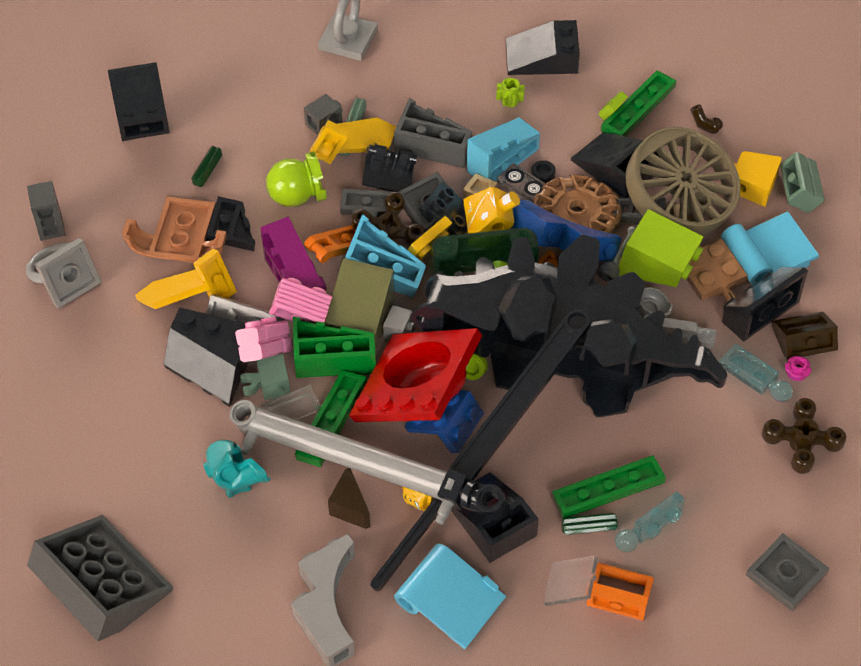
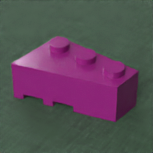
(287, 255)

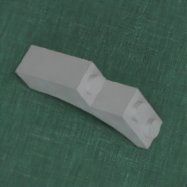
(316, 609)

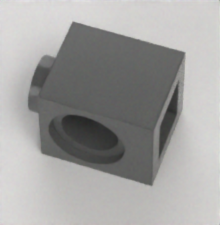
(321, 111)

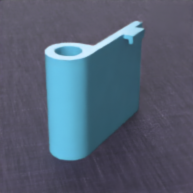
(769, 246)
(450, 595)

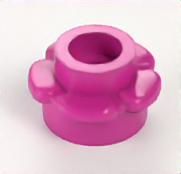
(797, 373)

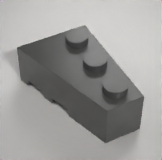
(431, 136)

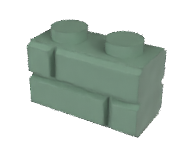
(802, 182)

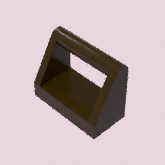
(806, 340)

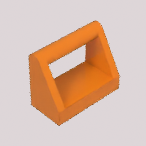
(618, 600)

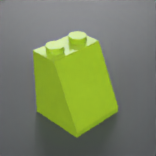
(661, 251)

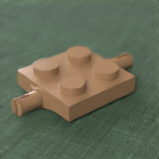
(716, 272)

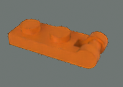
(330, 243)

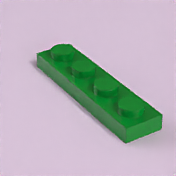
(639, 104)
(335, 409)
(608, 487)

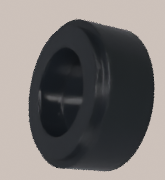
(543, 171)

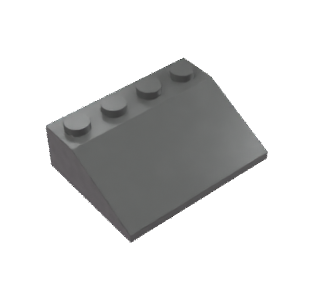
(98, 576)

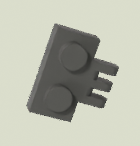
(368, 200)

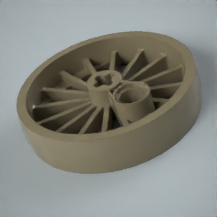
(682, 179)

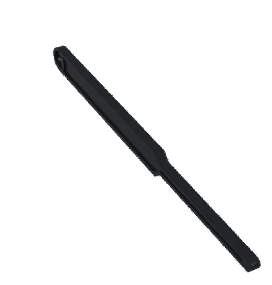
(495, 428)

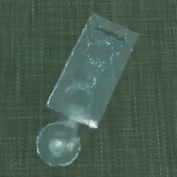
(755, 373)
(651, 523)

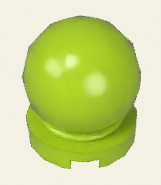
(294, 181)

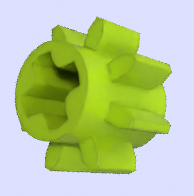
(510, 92)

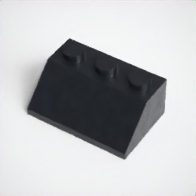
(764, 301)

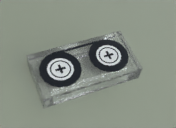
(520, 182)

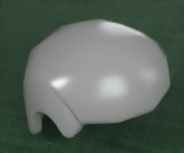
(654, 300)

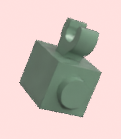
(271, 377)

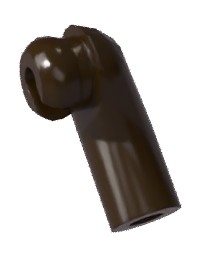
(704, 123)

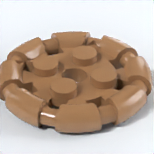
(581, 197)

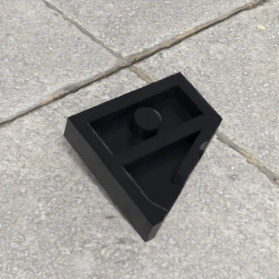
(230, 217)

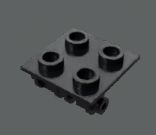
(388, 169)
(445, 203)

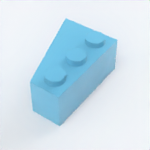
(500, 147)
(375, 248)

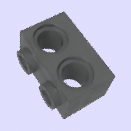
(46, 210)

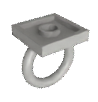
(348, 34)
(64, 271)

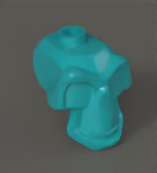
(231, 470)

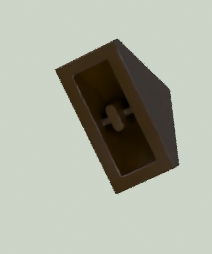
(348, 503)

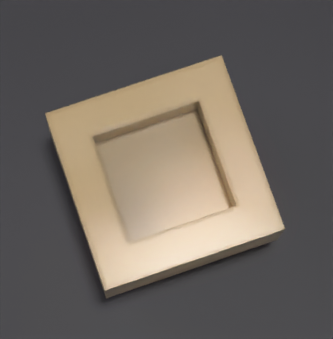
(477, 184)

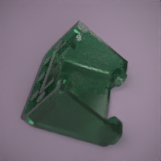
(463, 250)

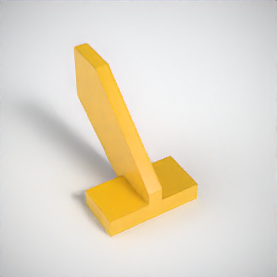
(351, 137)
(209, 276)

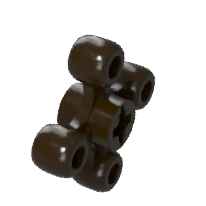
(391, 216)
(803, 435)

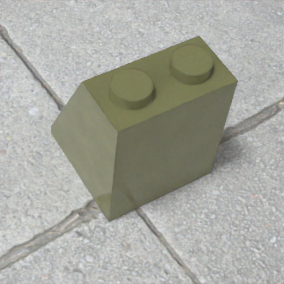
(362, 298)

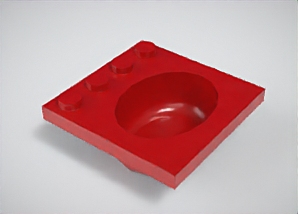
(416, 376)

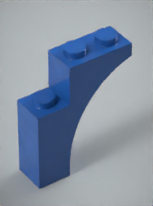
(559, 232)

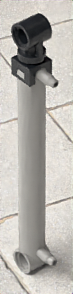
(450, 487)

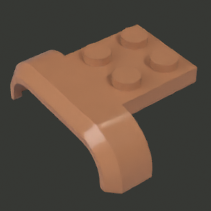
(179, 232)

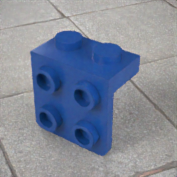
(455, 424)

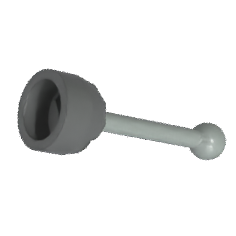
(610, 269)

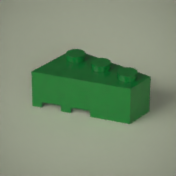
(328, 350)

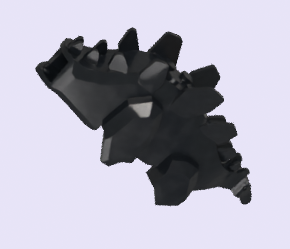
(527, 300)

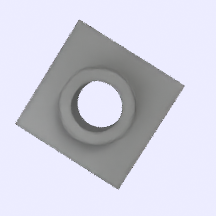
(398, 322)

